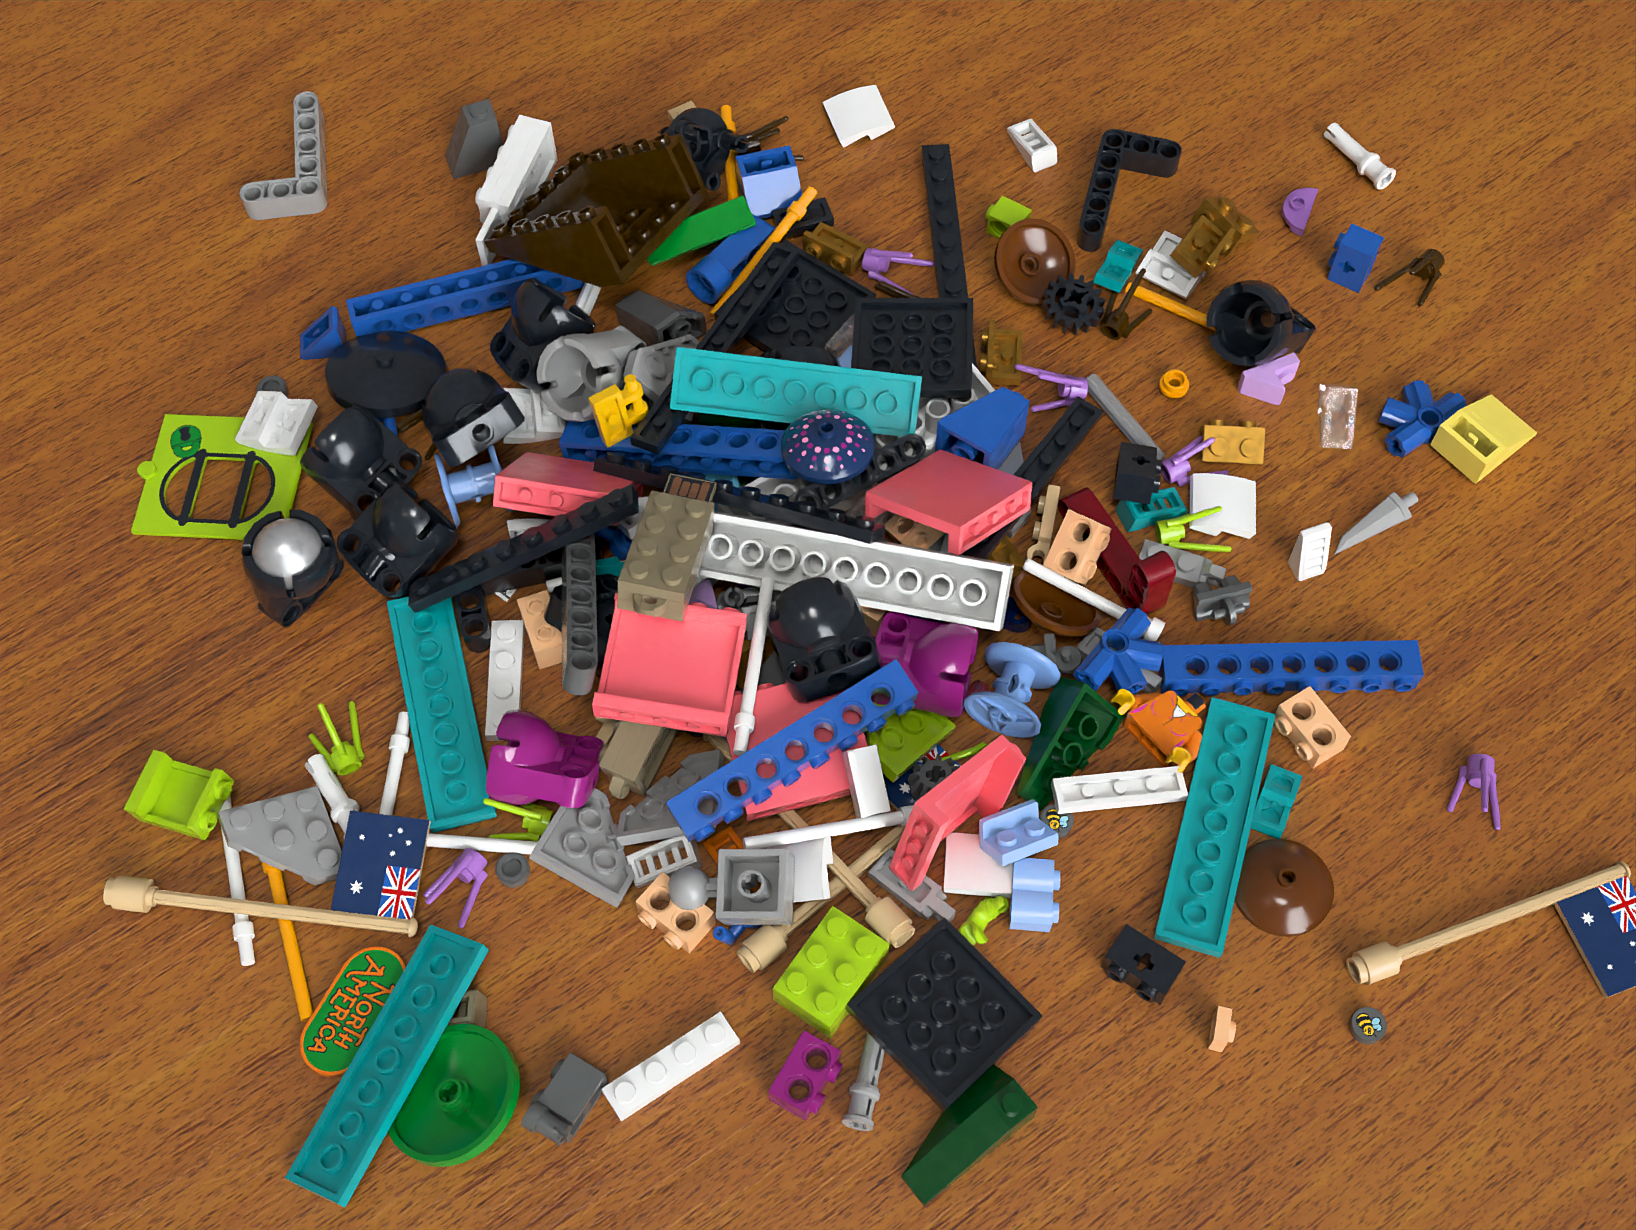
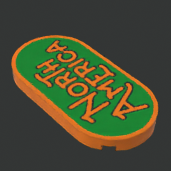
(349, 1010)

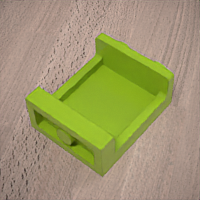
(179, 796)

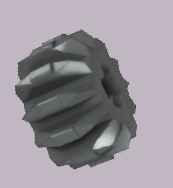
(929, 775)

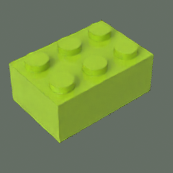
(830, 971)

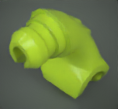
(982, 914)

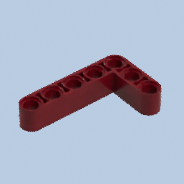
(1135, 581)

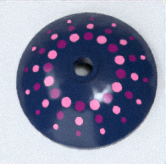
(827, 446)

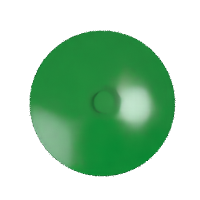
(458, 1098)

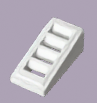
(1034, 147)
(1311, 552)
(660, 849)

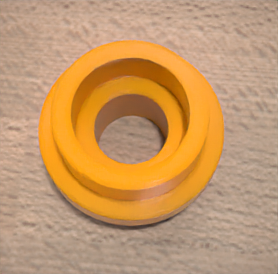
(1176, 378)

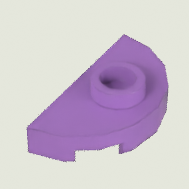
(1298, 208)

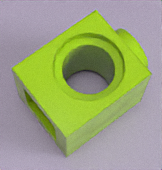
(1003, 215)

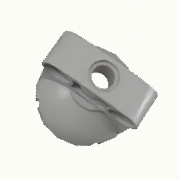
(583, 366)

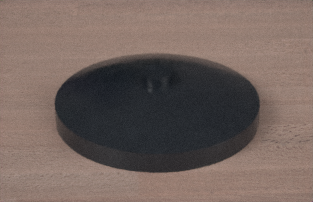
(384, 372)

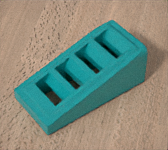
(1135, 518)

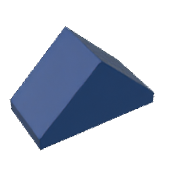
(323, 336)

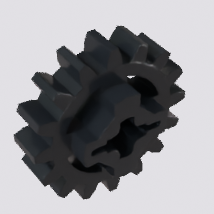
(1073, 304)

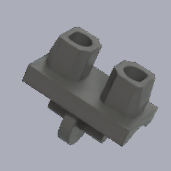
(1224, 602)
(1065, 658)

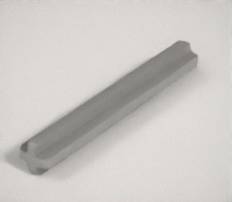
(1120, 414)

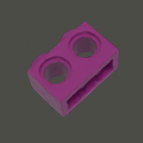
(798, 1073)

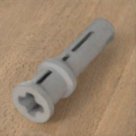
(865, 1091)

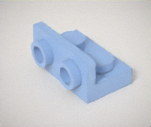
(1015, 833)

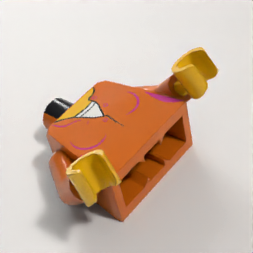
(1164, 724)

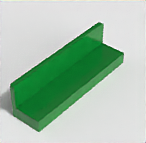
(705, 229)

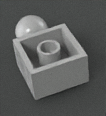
(737, 874)

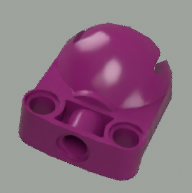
(932, 657)
(541, 763)

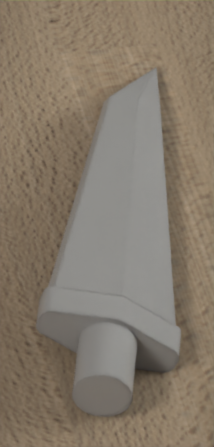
(1383, 516)

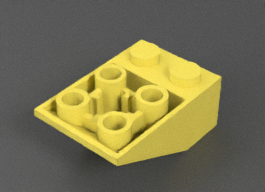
(1481, 437)

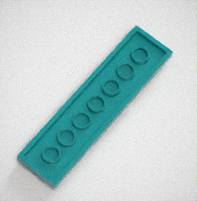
(789, 389)
(441, 714)
(1215, 828)
(386, 1065)

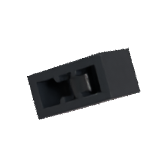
(1137, 473)
(1129, 952)

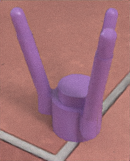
(878, 261)
(1068, 387)
(1176, 467)
(1480, 775)
(466, 868)

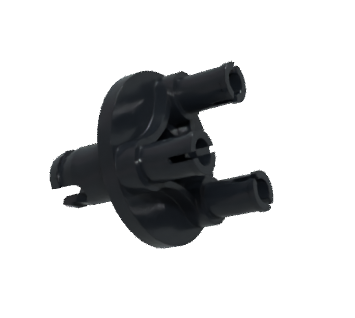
(707, 142)

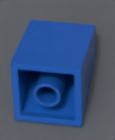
(985, 428)

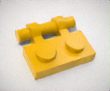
(611, 413)

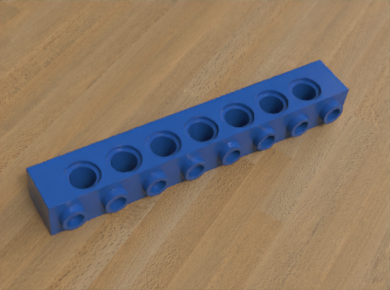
(448, 297)
(691, 449)
(1366, 656)
(888, 680)

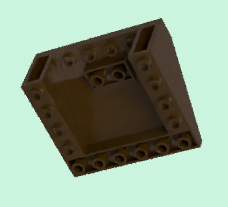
(604, 211)

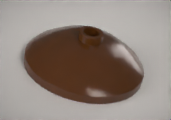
(1042, 248)
(1053, 608)
(1282, 906)

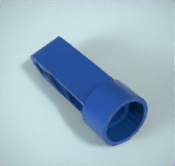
(719, 269)

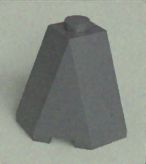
(474, 140)
(658, 319)

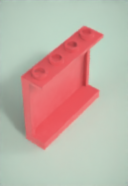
(553, 484)
(953, 497)
(672, 669)
(773, 712)
(973, 788)

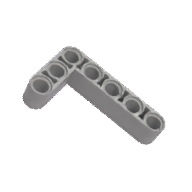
(308, 189)

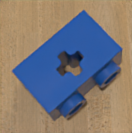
(1354, 257)

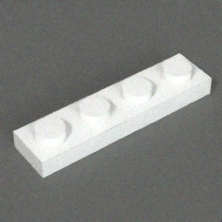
(504, 672)
(1118, 789)
(670, 1066)

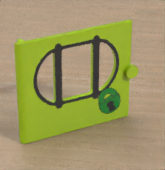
(204, 439)

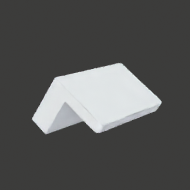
(866, 781)

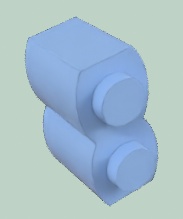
(1032, 895)

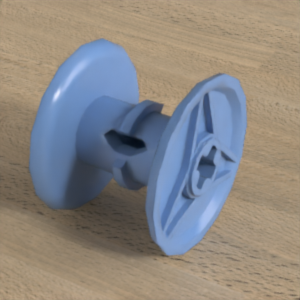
(468, 483)
(1018, 672)

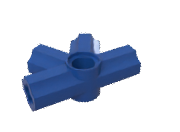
(1416, 417)
(1131, 655)

